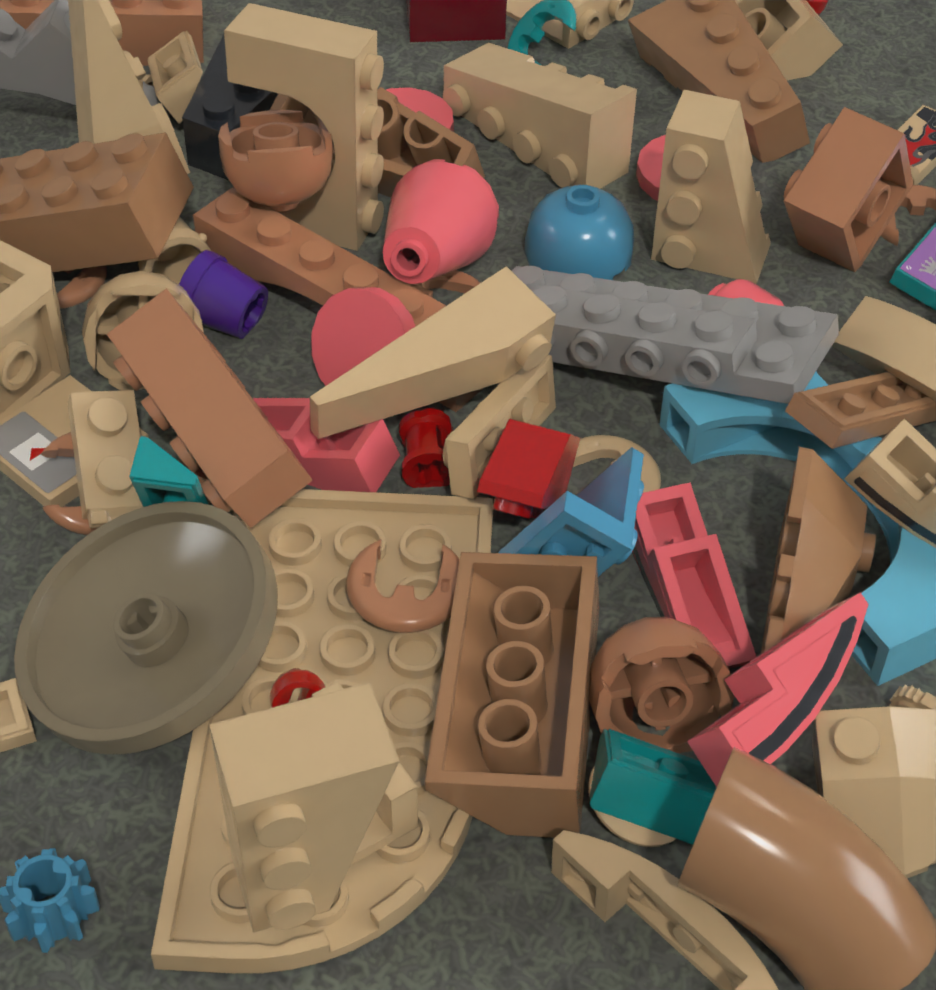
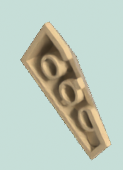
(110, 80)
(883, 777)

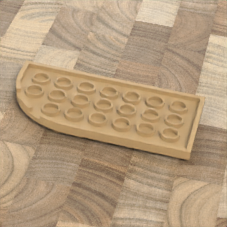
(318, 630)

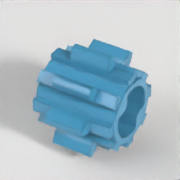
(51, 918)

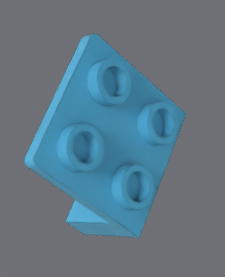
(594, 521)

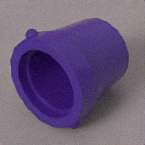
(224, 294)

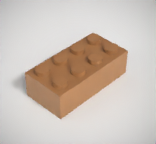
(93, 201)

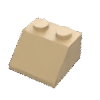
(791, 34)

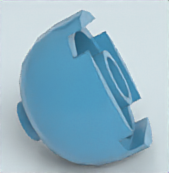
(580, 233)

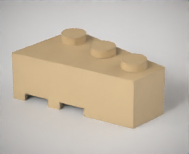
(707, 192)

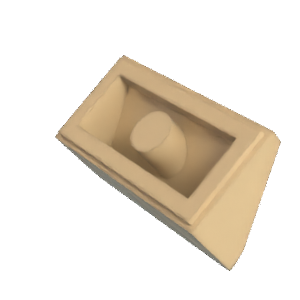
(176, 74)

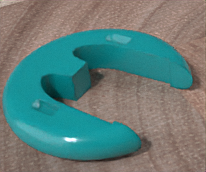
(530, 25)

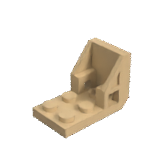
(31, 330)

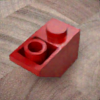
(529, 468)

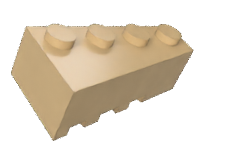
(547, 117)

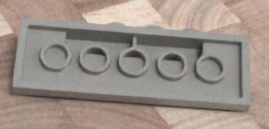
(683, 334)

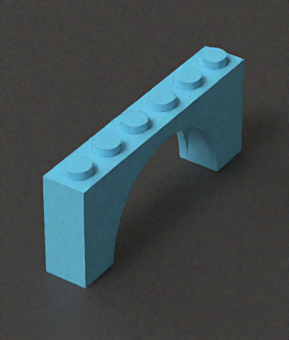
(902, 603)

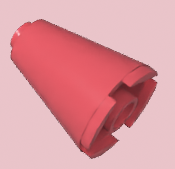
(438, 221)

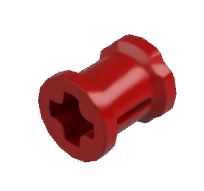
(425, 447)

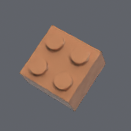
(849, 188)

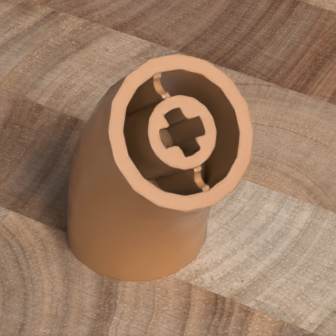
(807, 882)

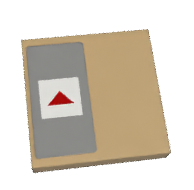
(27, 434)

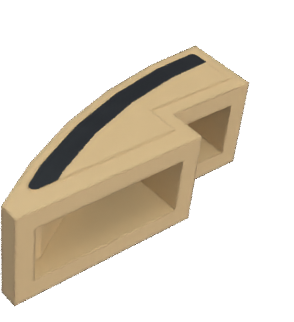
(901, 480)

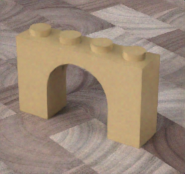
(336, 76)

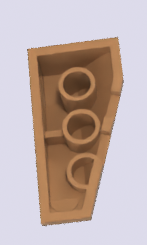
(817, 548)

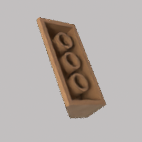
(517, 692)

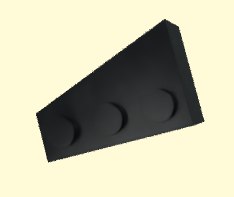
(213, 106)

